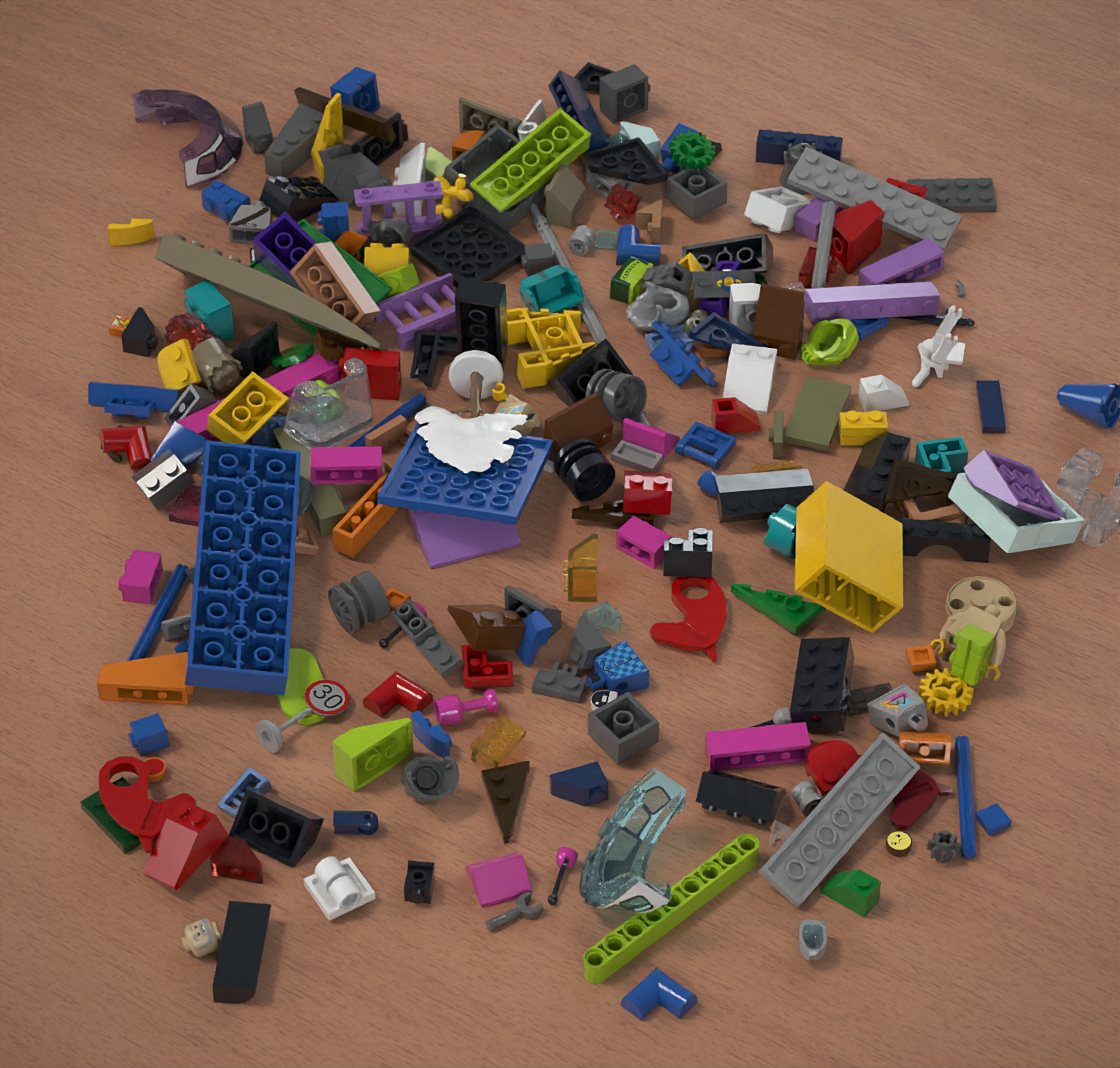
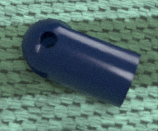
(355, 822)

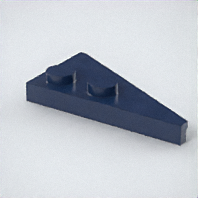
(721, 333)

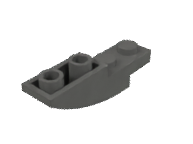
(426, 639)

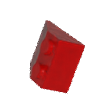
(647, 492)
(184, 845)

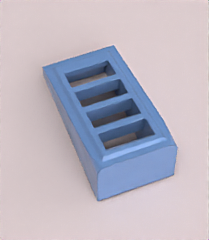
(249, 777)

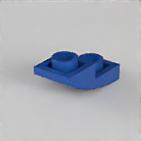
(431, 736)

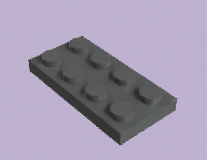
(960, 193)

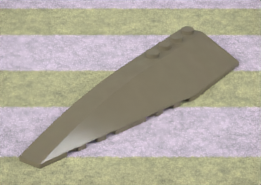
(255, 286)

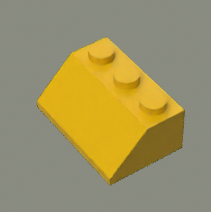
(245, 410)

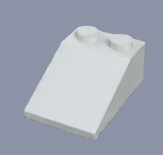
(775, 208)
(744, 305)
(751, 375)

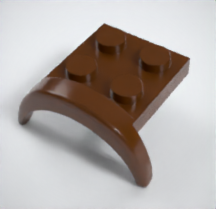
(333, 346)

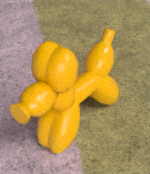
(452, 191)

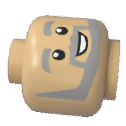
(201, 937)

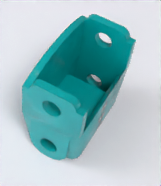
(552, 290)

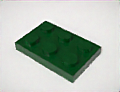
(96, 811)

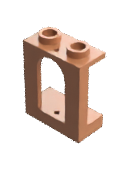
(388, 435)
(910, 511)

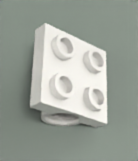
(338, 887)

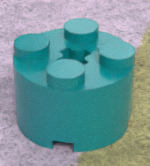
(782, 532)

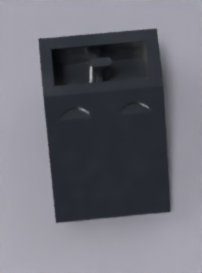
(296, 196)

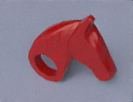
(131, 804)

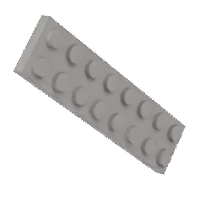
(850, 187)
(839, 820)

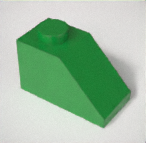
(854, 891)

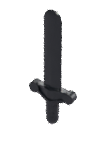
(939, 319)

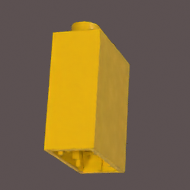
(849, 557)

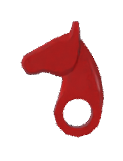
(703, 619)

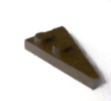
(916, 481)
(610, 513)
(505, 791)

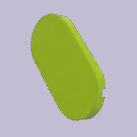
(301, 674)

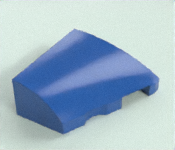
(183, 443)
(535, 634)

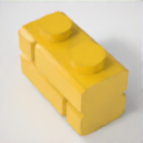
(861, 427)

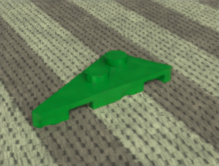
(779, 606)

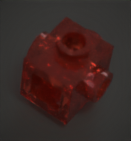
(622, 202)

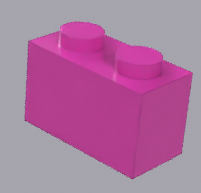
(642, 541)
(141, 577)

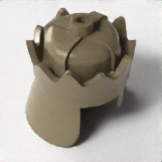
(216, 366)

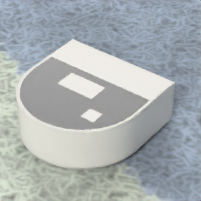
(601, 698)

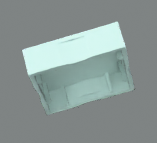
(1011, 526)

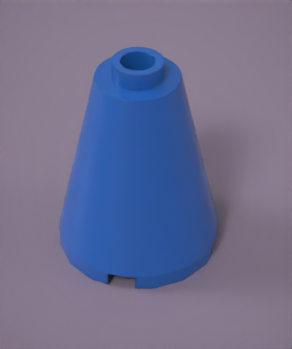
(1093, 402)

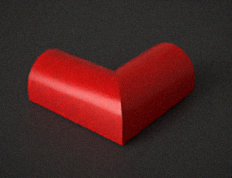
(128, 439)
(484, 674)
(394, 691)

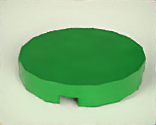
(292, 355)

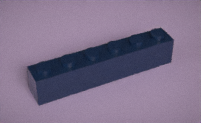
(573, 100)

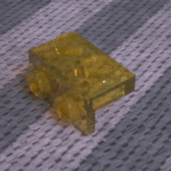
(498, 741)

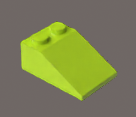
(371, 751)

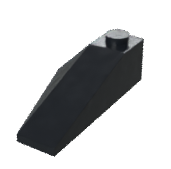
(752, 251)

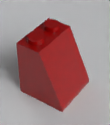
(856, 234)

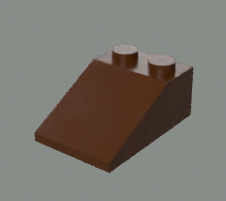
(780, 319)
(488, 626)

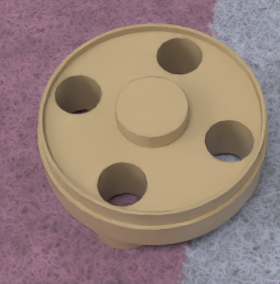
(980, 592)

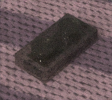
(862, 696)

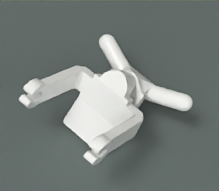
(940, 350)

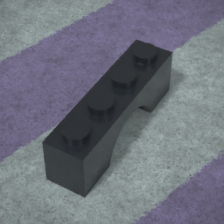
(965, 538)

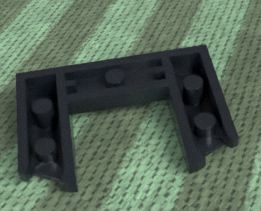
(427, 352)

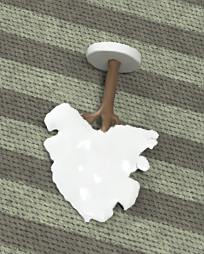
(473, 441)

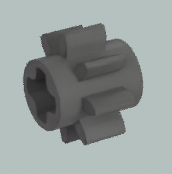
(944, 846)

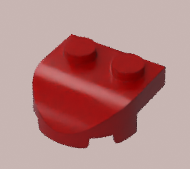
(829, 763)

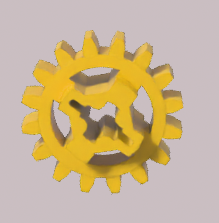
(947, 692)

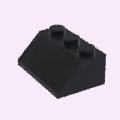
(377, 149)
(573, 380)
(739, 796)
(275, 826)

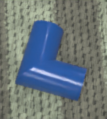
(629, 245)
(655, 990)

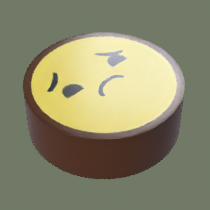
(898, 843)

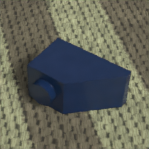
(580, 785)

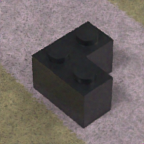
(689, 556)

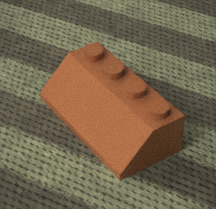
(332, 282)

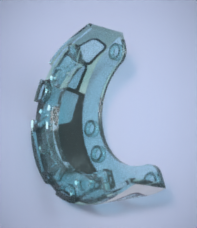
(617, 866)

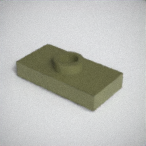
(776, 435)

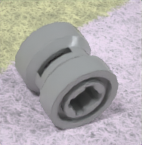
(581, 240)
(806, 796)

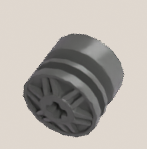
(620, 392)
(359, 602)

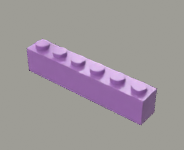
(871, 301)

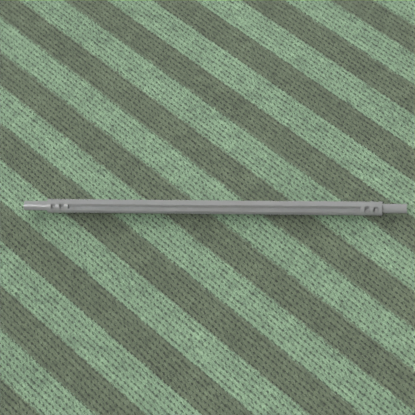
(584, 307)

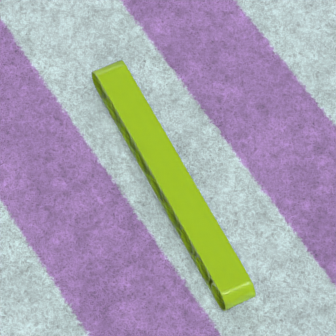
(686, 898)

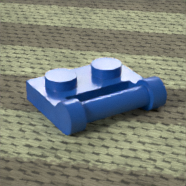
(707, 439)

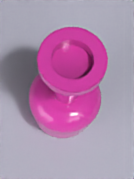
(451, 709)

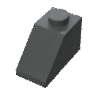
(257, 127)
(191, 401)
(587, 644)

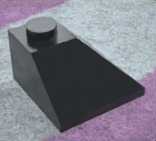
(257, 351)

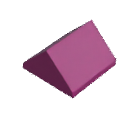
(649, 437)
(499, 878)

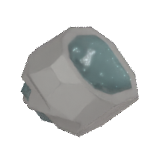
(812, 939)

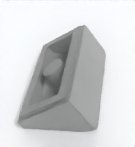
(175, 627)

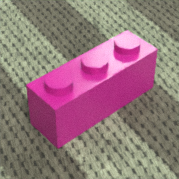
(346, 465)

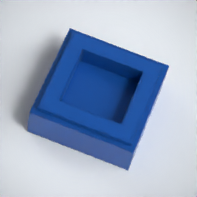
(993, 819)

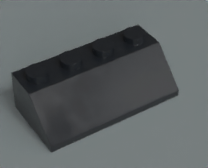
(873, 468)
(760, 494)

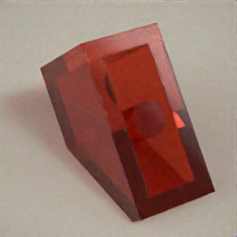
(807, 269)
(236, 861)

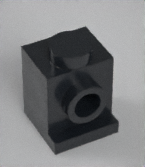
(419, 882)

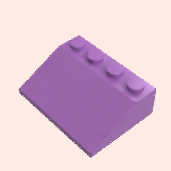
(1012, 483)
(455, 539)

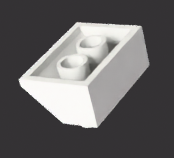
(411, 171)

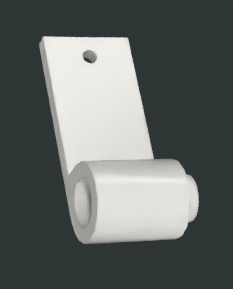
(532, 120)

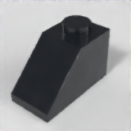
(139, 335)

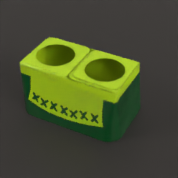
(628, 280)

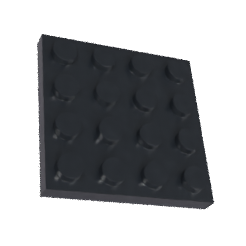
(468, 247)

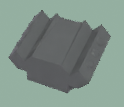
(349, 171)

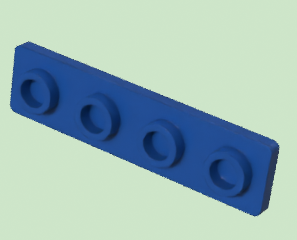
(676, 359)
(131, 399)

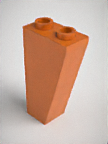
(146, 680)

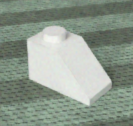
(880, 394)

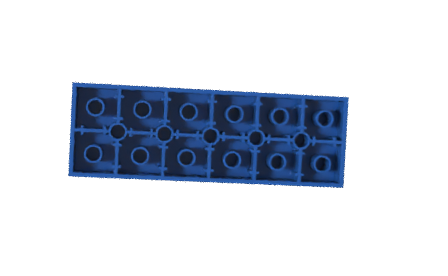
(244, 569)

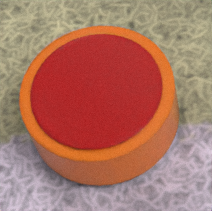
(157, 768)

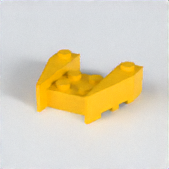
(552, 339)

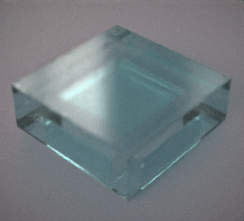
(606, 239)

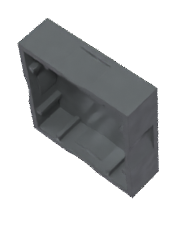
(479, 159)

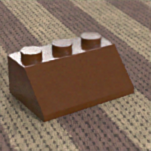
(581, 420)

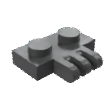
(560, 683)

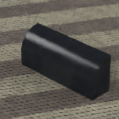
(240, 952)

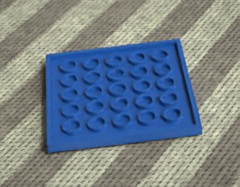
(495, 494)

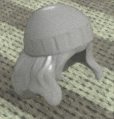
(658, 305)

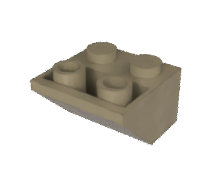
(564, 198)

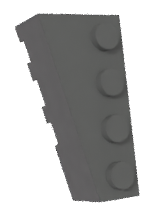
(293, 143)

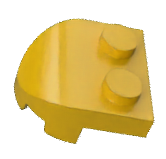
(178, 366)

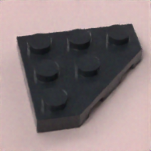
(626, 161)

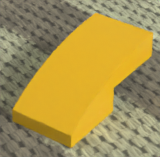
(136, 232)

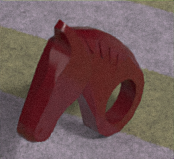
(916, 799)

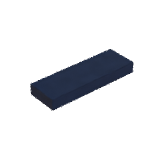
(990, 406)

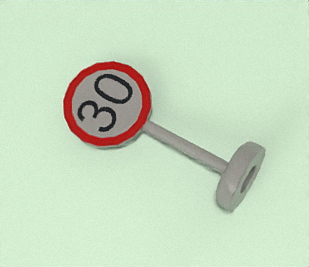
(321, 697)

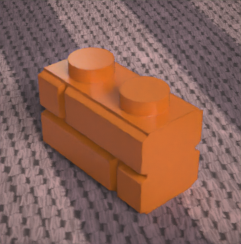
(926, 747)

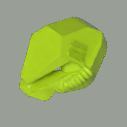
(837, 342)

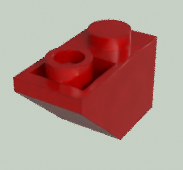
(733, 416)

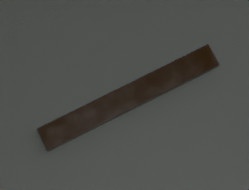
(352, 116)

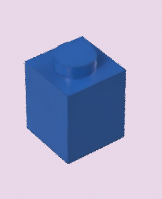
(148, 734)

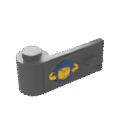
(717, 283)

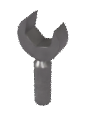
(522, 910)

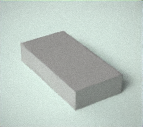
(636, 457)

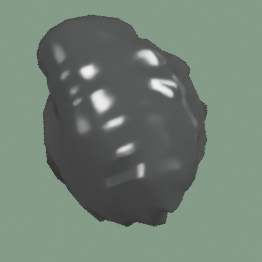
(390, 232)

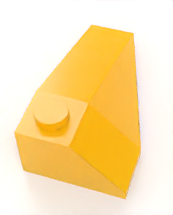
(329, 133)

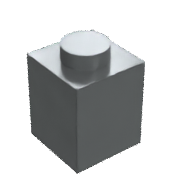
(537, 258)

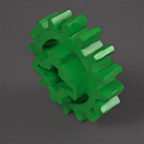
(692, 150)

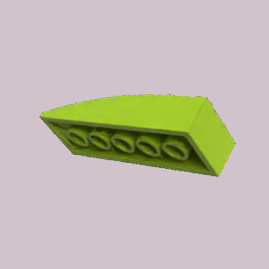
(532, 161)

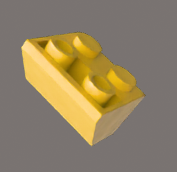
(382, 258)

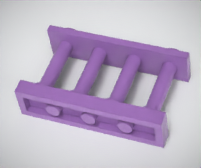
(401, 193)
(441, 321)

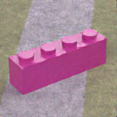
(757, 746)

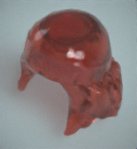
(187, 327)

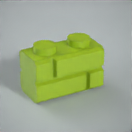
(971, 654)

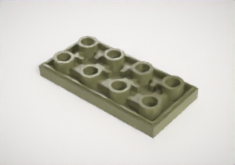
(817, 413)

